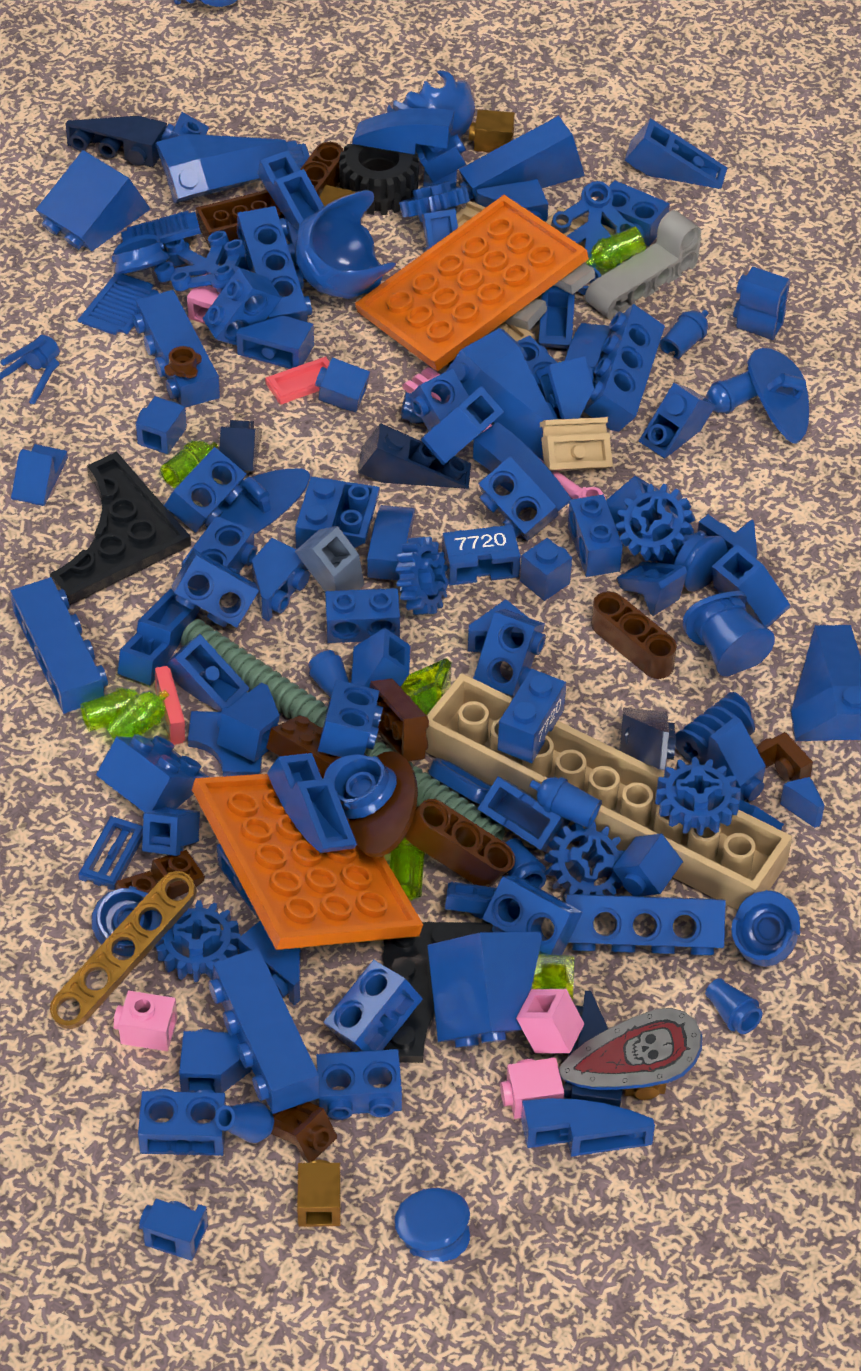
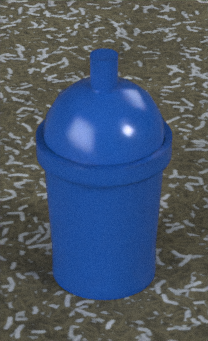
(685, 333)
(731, 392)
(567, 800)

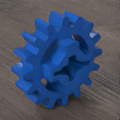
(434, 199)
(663, 533)
(422, 575)
(697, 796)
(573, 871)
(198, 941)

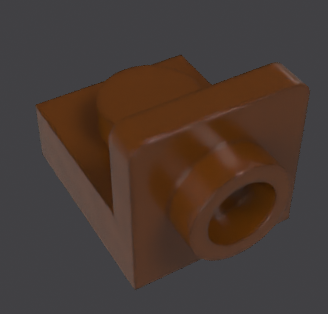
(787, 756)
(306, 1128)

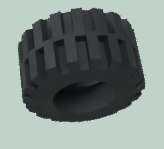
(382, 171)

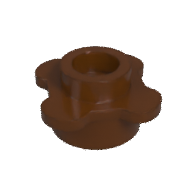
(183, 362)

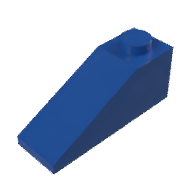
(670, 157)

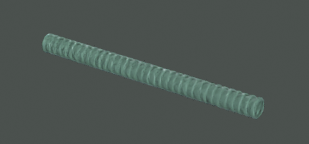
(298, 702)

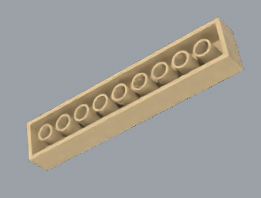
(720, 864)

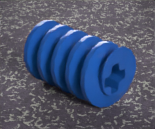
(695, 736)

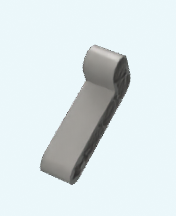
(642, 274)

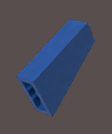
(540, 154)

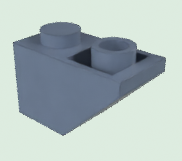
(332, 560)

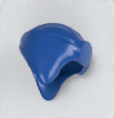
(338, 251)

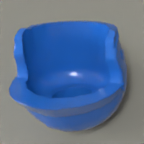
(766, 928)

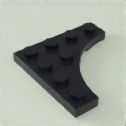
(130, 534)
(411, 960)

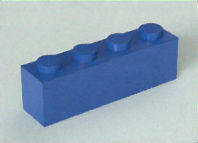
(169, 327)
(58, 644)
(265, 1031)

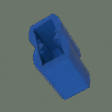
(761, 302)

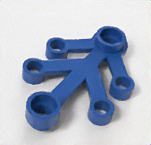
(593, 229)
(217, 276)

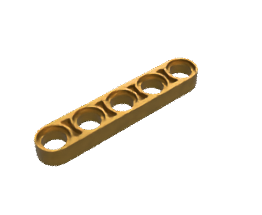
(117, 969)

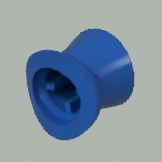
(728, 632)

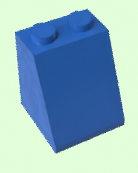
(91, 203)
(481, 984)

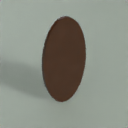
(388, 826)

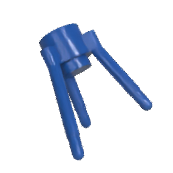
(37, 354)

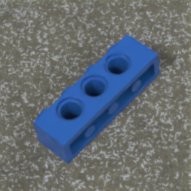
(272, 257)
(624, 367)
(706, 914)

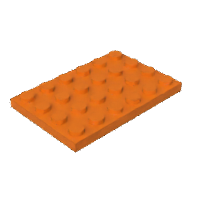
(471, 281)
(294, 888)

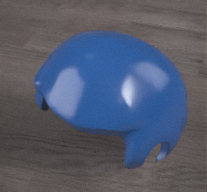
(452, 96)

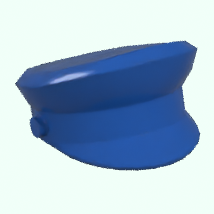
(139, 254)
(698, 557)
(361, 784)
(113, 910)
(434, 1224)

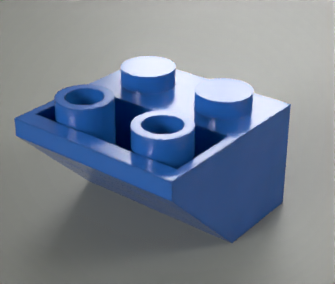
(336, 504)
(149, 772)

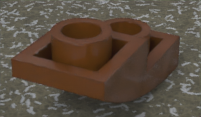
(161, 867)

